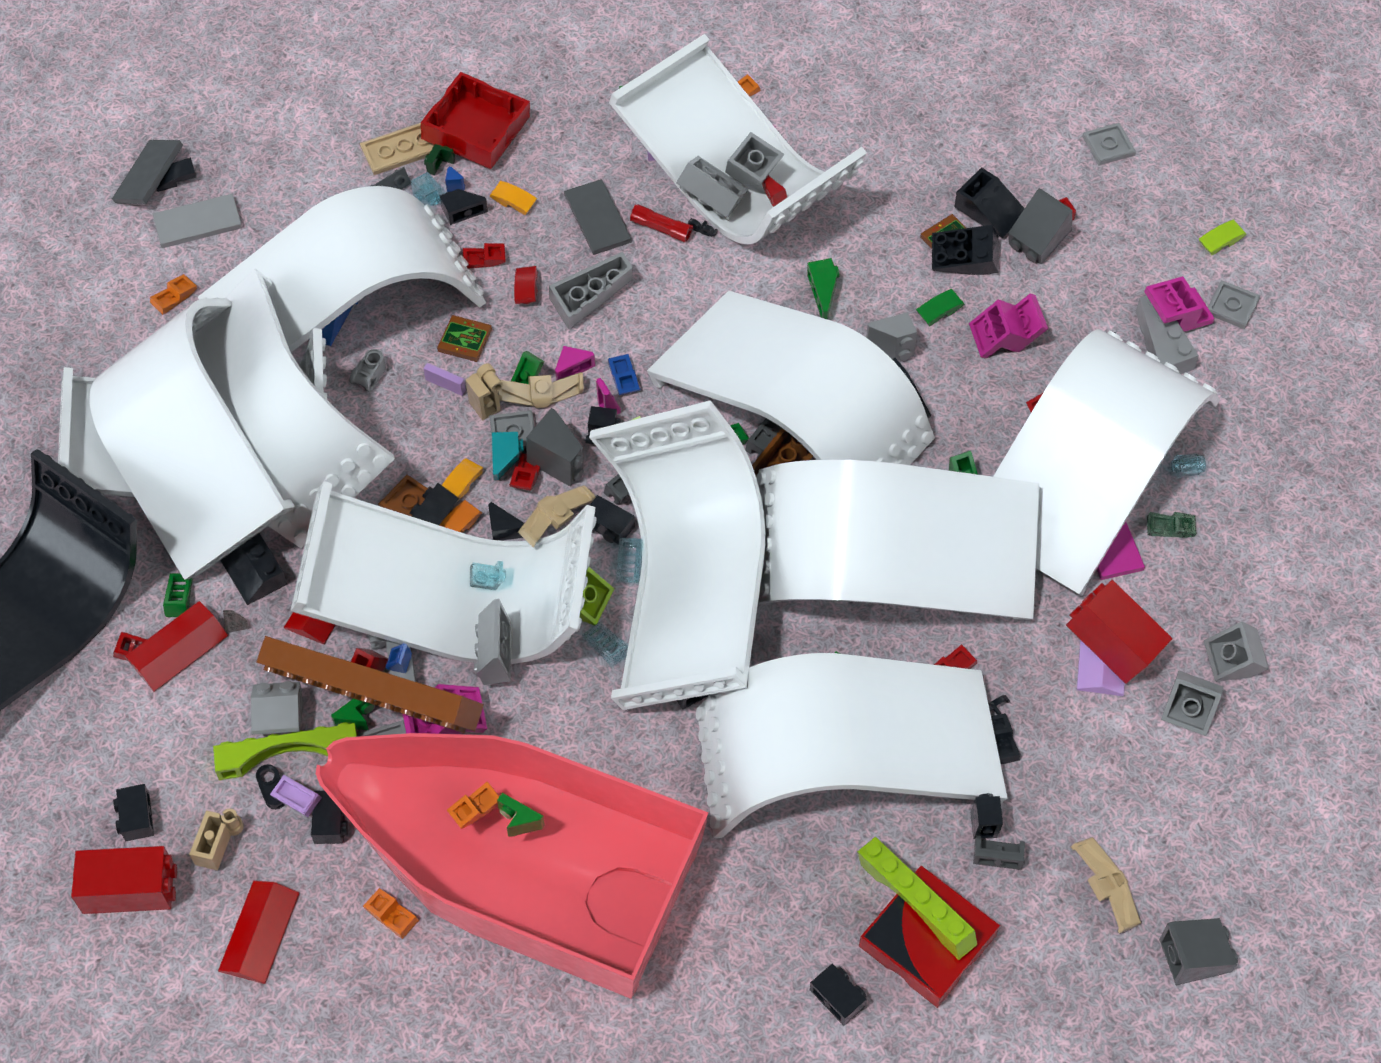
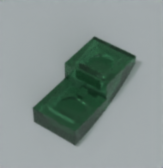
(1176, 525)

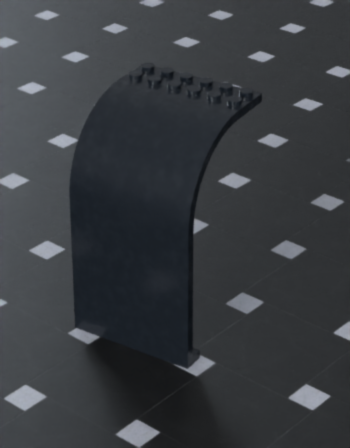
(60, 576)

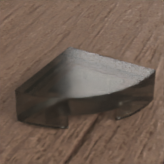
(234, 621)

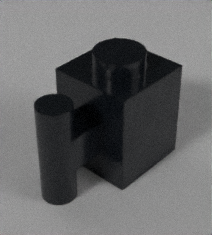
(599, 418)

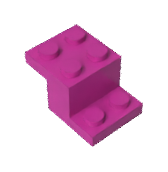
(1179, 302)
(1008, 326)
(415, 725)

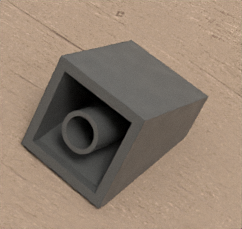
(1041, 227)
(555, 449)
(1197, 950)

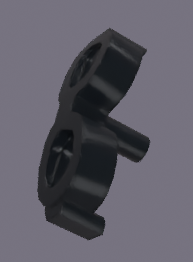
(704, 228)
(993, 704)

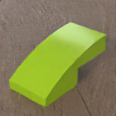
(1221, 236)

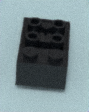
(989, 202)
(966, 251)

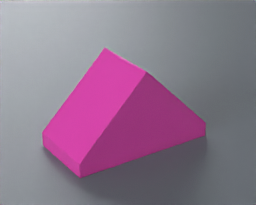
(573, 361)

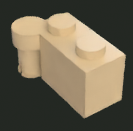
(483, 391)
(214, 837)

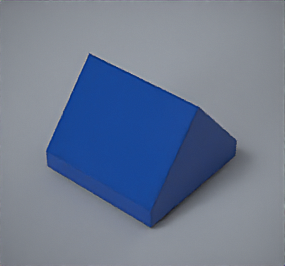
(454, 180)
(399, 658)

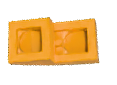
(511, 195)
(461, 477)

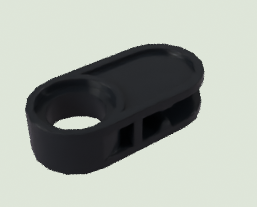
(267, 787)

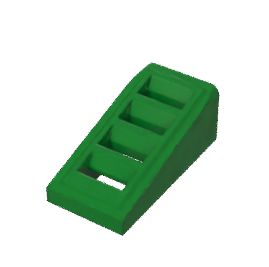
(175, 608)

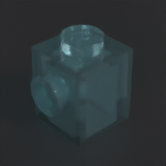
(426, 189)

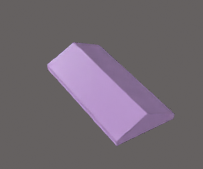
(1096, 675)

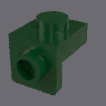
(436, 156)

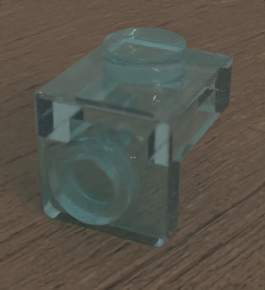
(487, 576)

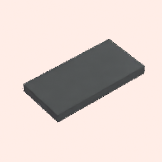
(147, 172)
(597, 217)

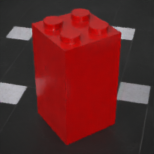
(1118, 630)
(123, 880)

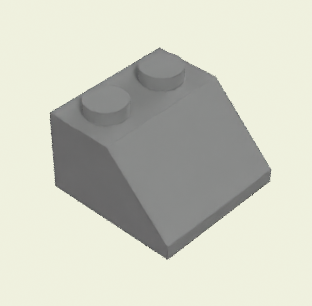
(753, 160)
(894, 336)
(1236, 653)
(1192, 703)
(276, 707)

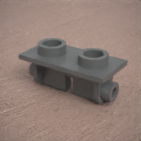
(398, 180)

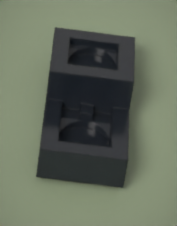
(177, 172)
(1005, 743)

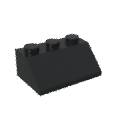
(254, 570)

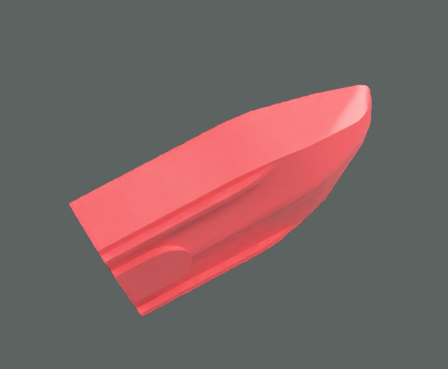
(572, 895)

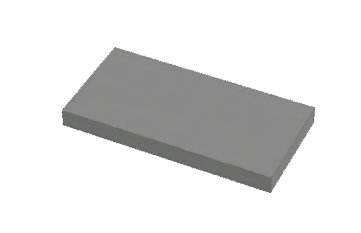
(197, 220)

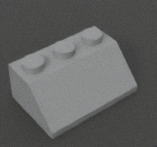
(711, 186)
(493, 645)

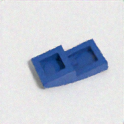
(623, 374)

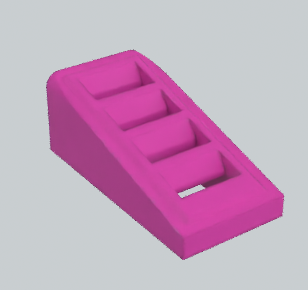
(604, 396)

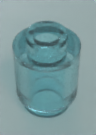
(1188, 465)

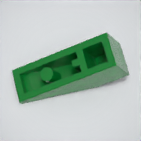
(822, 279)

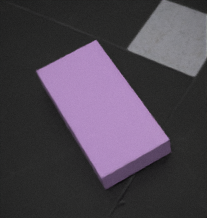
(444, 379)
(295, 796)

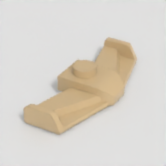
(541, 390)
(554, 511)
(1109, 883)

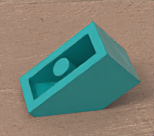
(505, 452)

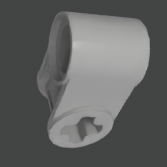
(368, 372)

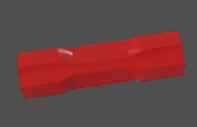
(674, 228)

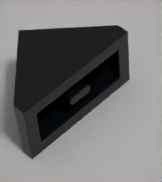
(503, 524)

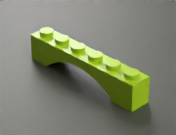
(237, 758)
(938, 915)

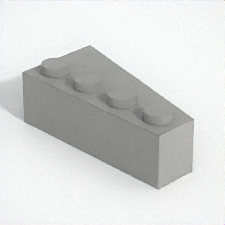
(589, 288)
(1165, 340)

